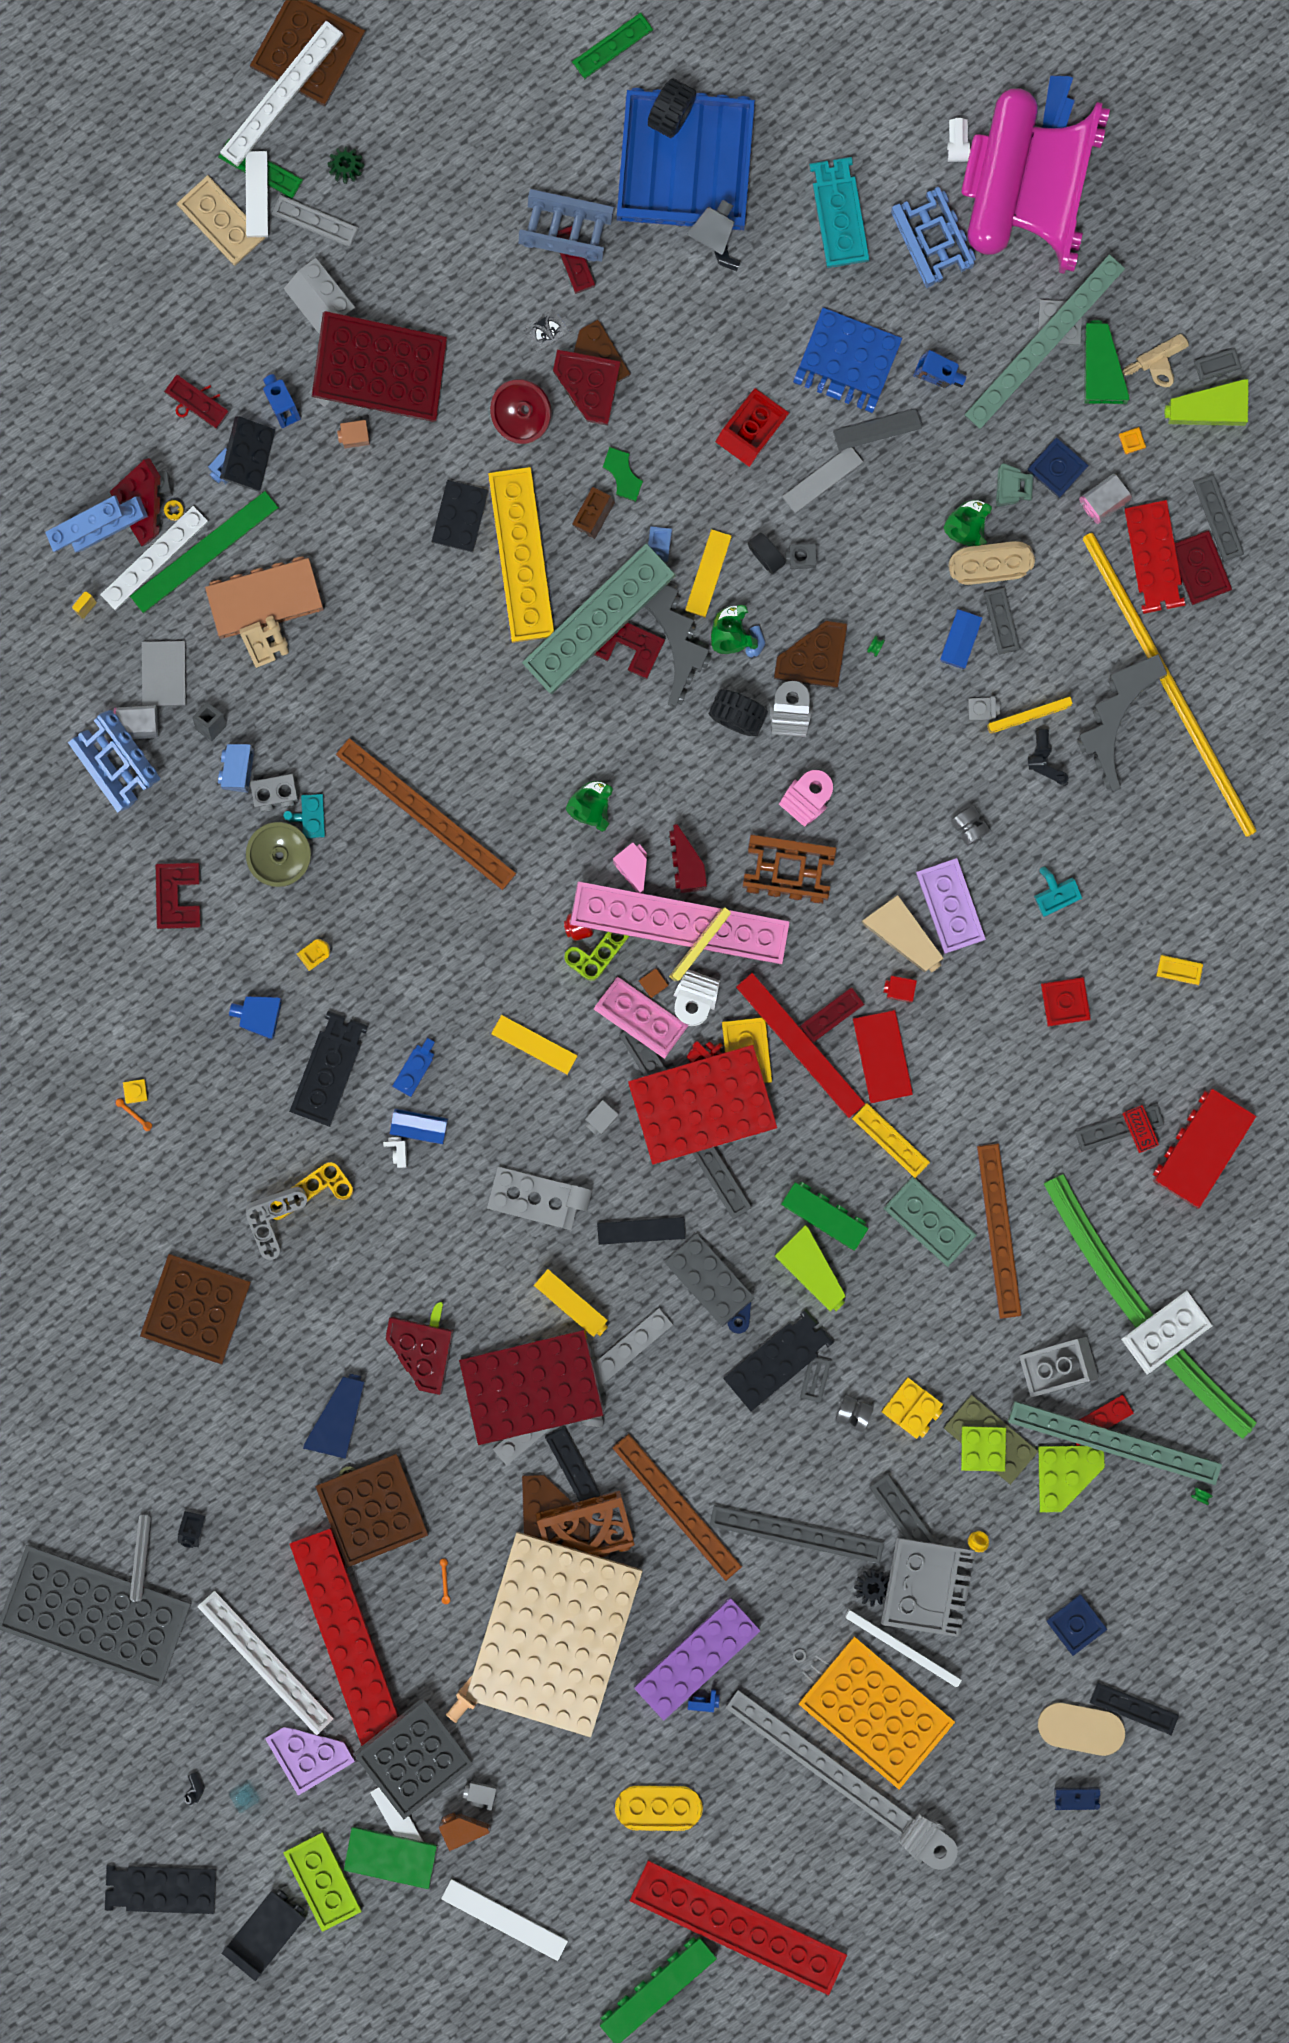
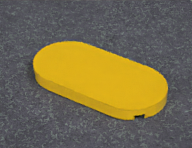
(658, 1808)

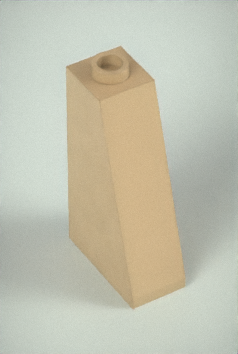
(904, 934)

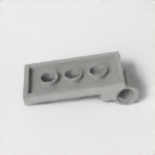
(571, 1197)

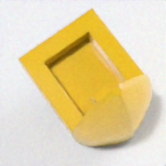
(314, 953)

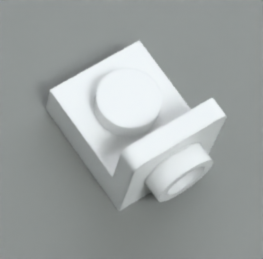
(400, 1155)

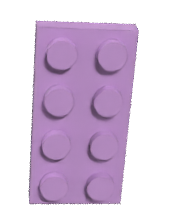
(950, 906)

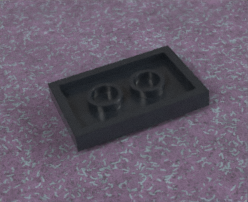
(247, 453)
(460, 516)

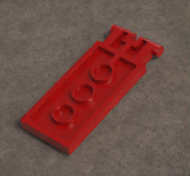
(1154, 555)

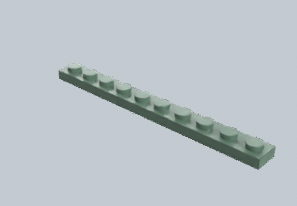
(1044, 341)
(1114, 1442)

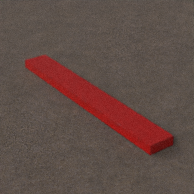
(800, 1045)

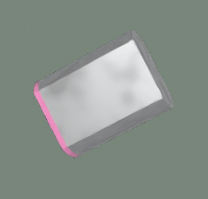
(1105, 499)
(139, 721)

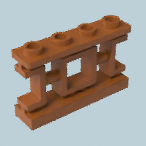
(791, 853)

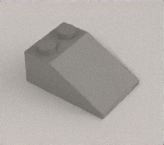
(1059, 1367)

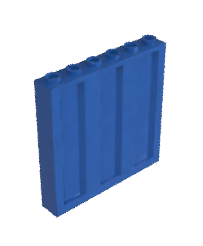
(694, 170)

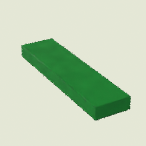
(612, 46)
(277, 177)

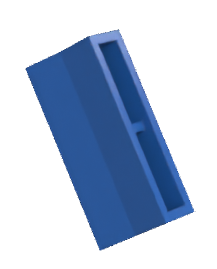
(961, 639)
(418, 1126)

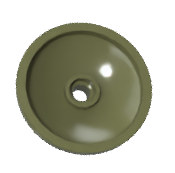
(267, 843)

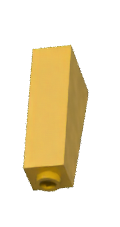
(571, 1303)

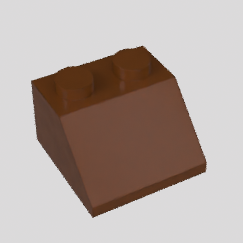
(461, 1829)

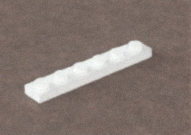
(154, 558)

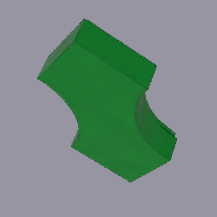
(618, 465)

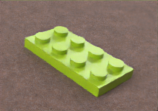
(322, 1881)

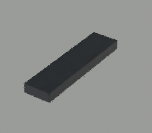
(641, 1231)
(572, 1465)
(1134, 1708)

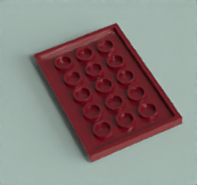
(379, 366)
(531, 1387)

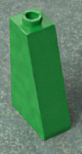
(1102, 369)

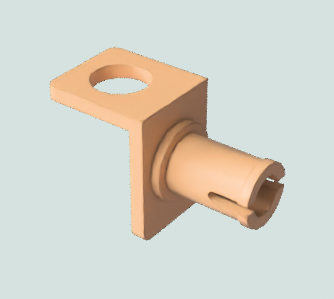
(461, 1704)

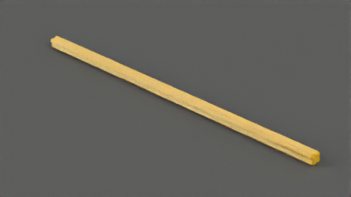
(1170, 686)

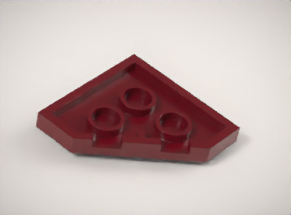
(589, 383)
(142, 483)
(421, 1351)

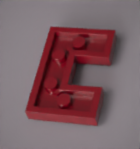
(644, 643)
(168, 911)

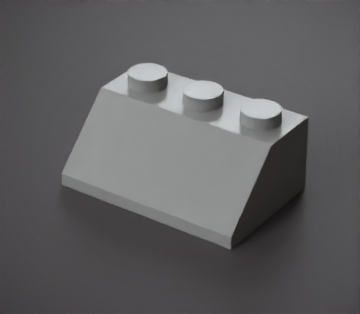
(317, 292)

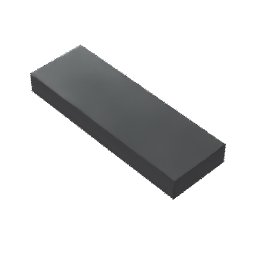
(1001, 621)

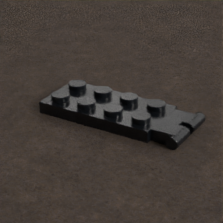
(328, 1070)
(777, 1361)
(161, 1889)

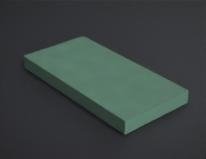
(930, 1221)

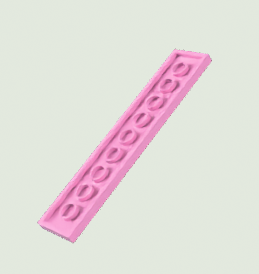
(677, 922)

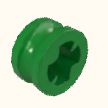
(875, 646)
(1201, 1496)

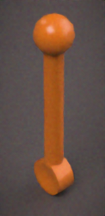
(146, 1125)
(445, 1599)

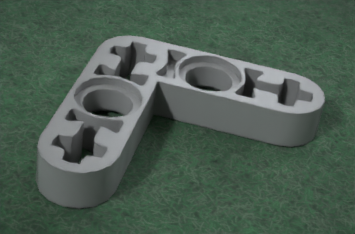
(267, 1213)

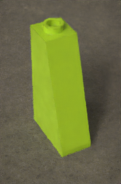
(1212, 406)
(808, 1265)

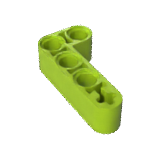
(594, 959)

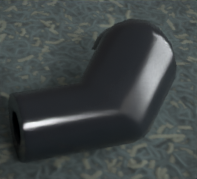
(725, 260)
(196, 1790)

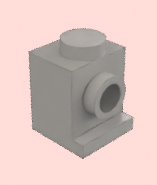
(480, 1794)

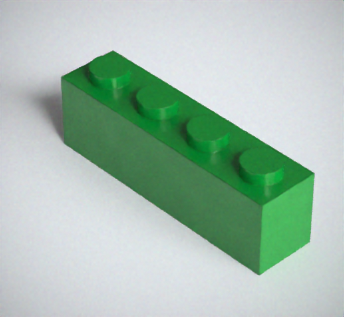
(825, 1216)

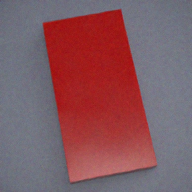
(882, 1056)

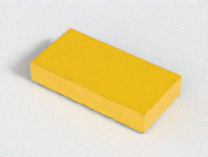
(84, 604)
(1179, 970)

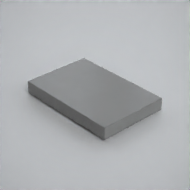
(163, 673)

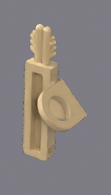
(1158, 360)

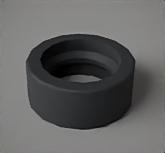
(766, 553)

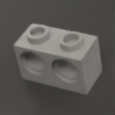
(274, 786)

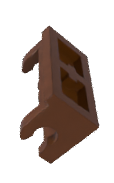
(593, 512)

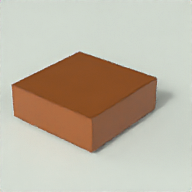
(653, 983)

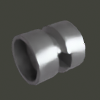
(970, 825)
(854, 1414)

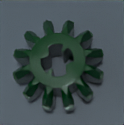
(340, 170)

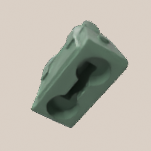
(1009, 486)

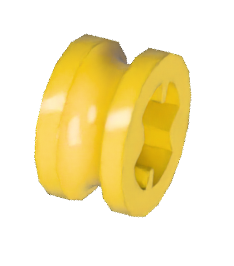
(173, 503)

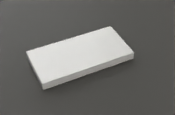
(1167, 1332)

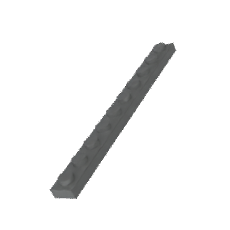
(707, 1159)

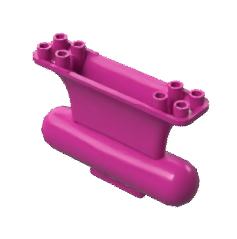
(1029, 175)

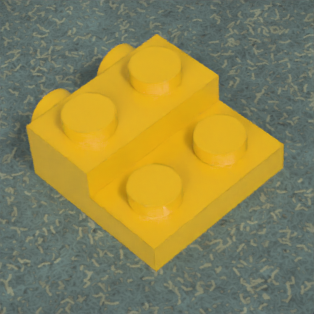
(913, 1408)

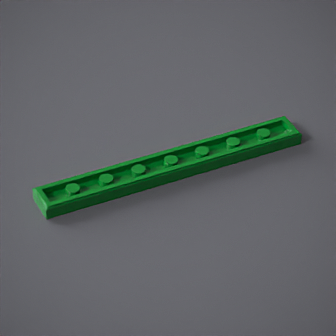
(204, 552)

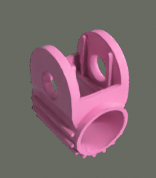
(802, 802)

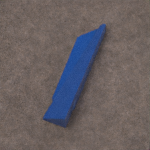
(1057, 104)

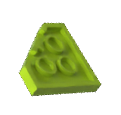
(1065, 1473)

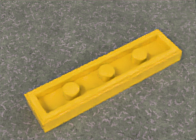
(708, 573)
(1029, 715)
(534, 1044)
(891, 1140)

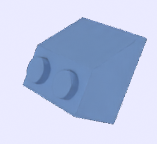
(237, 767)

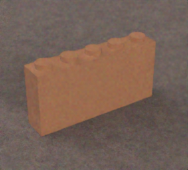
(278, 592)

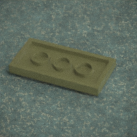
(975, 1414)

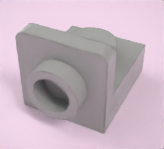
(983, 708)

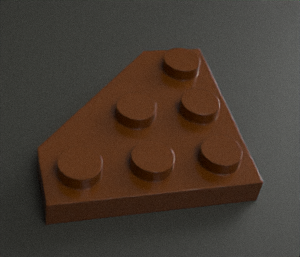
(595, 342)
(815, 657)
(543, 1495)

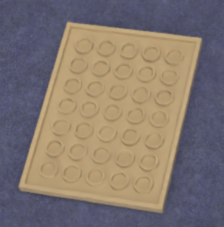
(553, 1634)

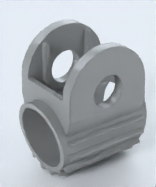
(791, 718)
(924, 1837)

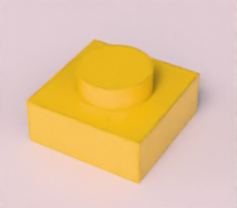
(135, 1091)

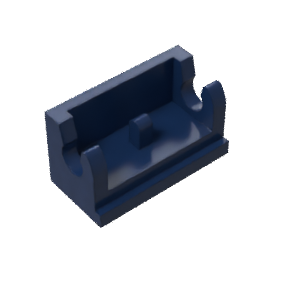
(1077, 1798)

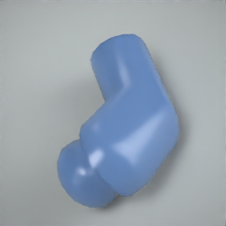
(757, 634)

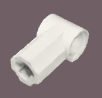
(958, 140)

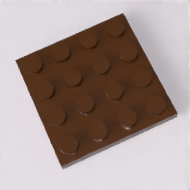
(291, 33)
(195, 1309)
(371, 1510)

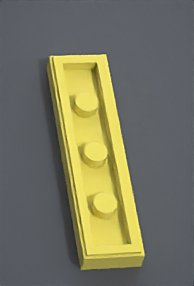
(700, 944)

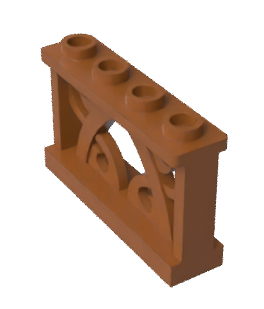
(601, 1504)

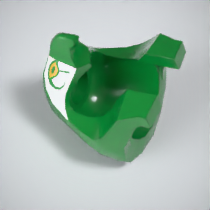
(968, 522)
(728, 632)
(590, 804)

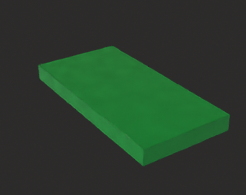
(390, 1857)

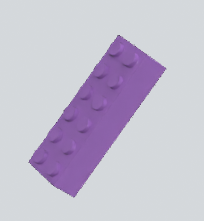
(697, 1658)

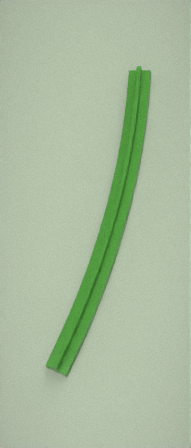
(1136, 1310)

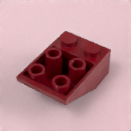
(691, 869)

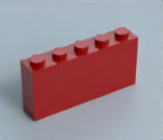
(1203, 1148)

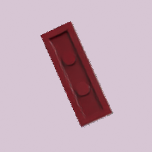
(576, 267)
(196, 402)
(832, 1015)

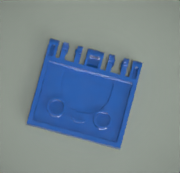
(849, 356)

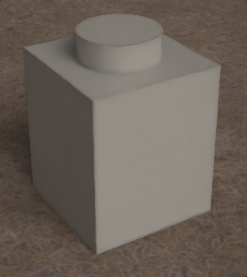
(601, 1118)

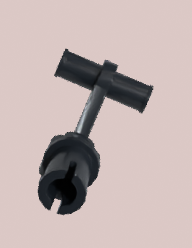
(1039, 761)

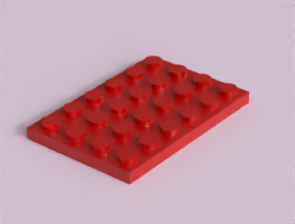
(702, 1104)

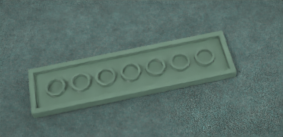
(599, 618)

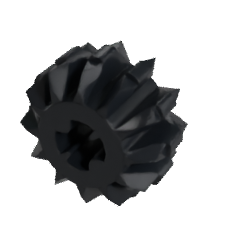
(874, 1595)

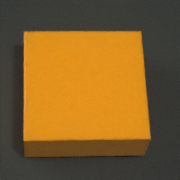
(1132, 441)

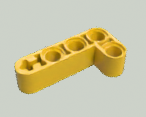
(324, 1183)

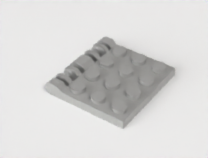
(924, 1587)

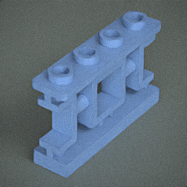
(917, 244)
(102, 768)

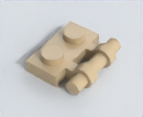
(257, 644)

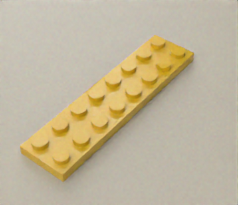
(521, 554)

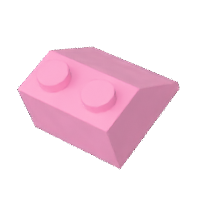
(632, 865)

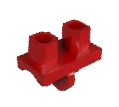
(699, 1051)

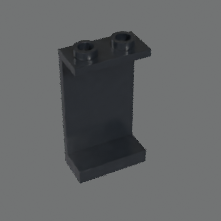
(264, 1934)

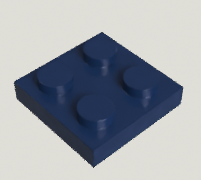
(1057, 468)
(1076, 1625)

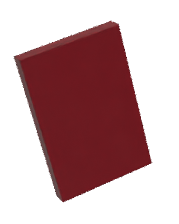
(1201, 568)

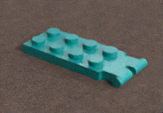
(839, 213)

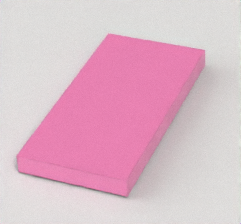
(640, 1017)

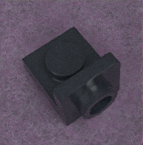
(191, 1529)

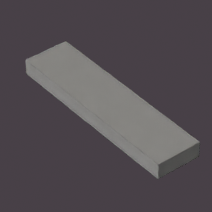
(315, 221)
(822, 479)

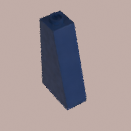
(337, 1422)

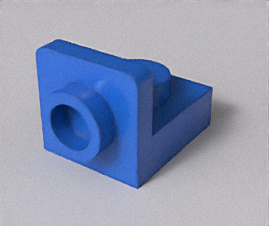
(700, 1703)

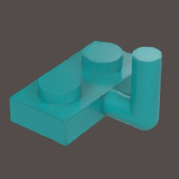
(311, 816)
(1058, 895)

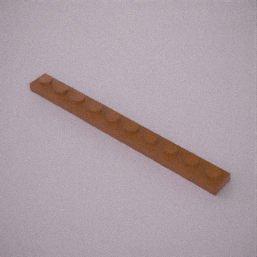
(426, 814)

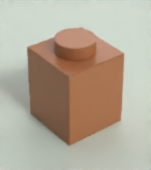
(353, 434)

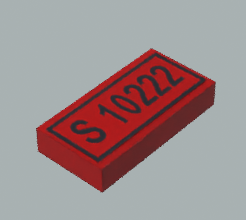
(1140, 1129)

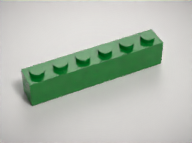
(658, 1990)

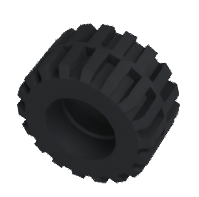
(671, 108)
(738, 712)

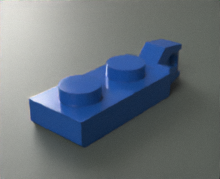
(415, 1068)

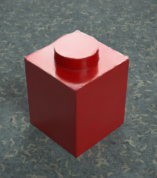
(900, 989)

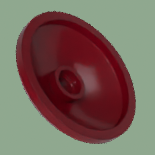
(509, 414)

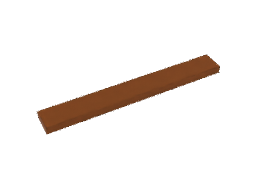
(999, 1231)
(677, 1507)

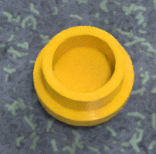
(978, 1541)

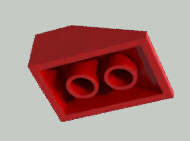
(751, 427)

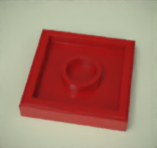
(1065, 1001)

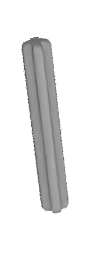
(140, 1558)

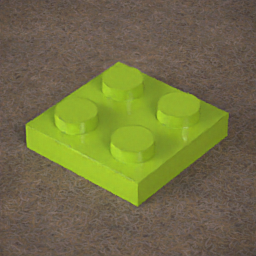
(983, 1449)

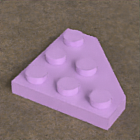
(308, 1756)

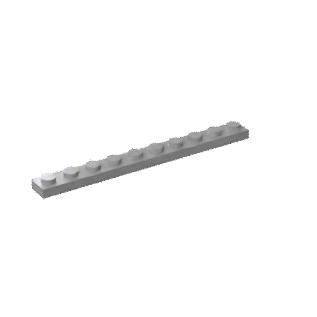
(604, 1369)
(819, 1763)

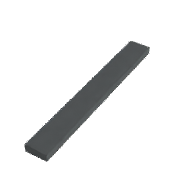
(796, 1534)

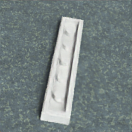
(904, 1649)
(504, 1919)

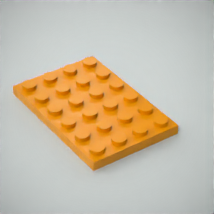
(876, 1712)

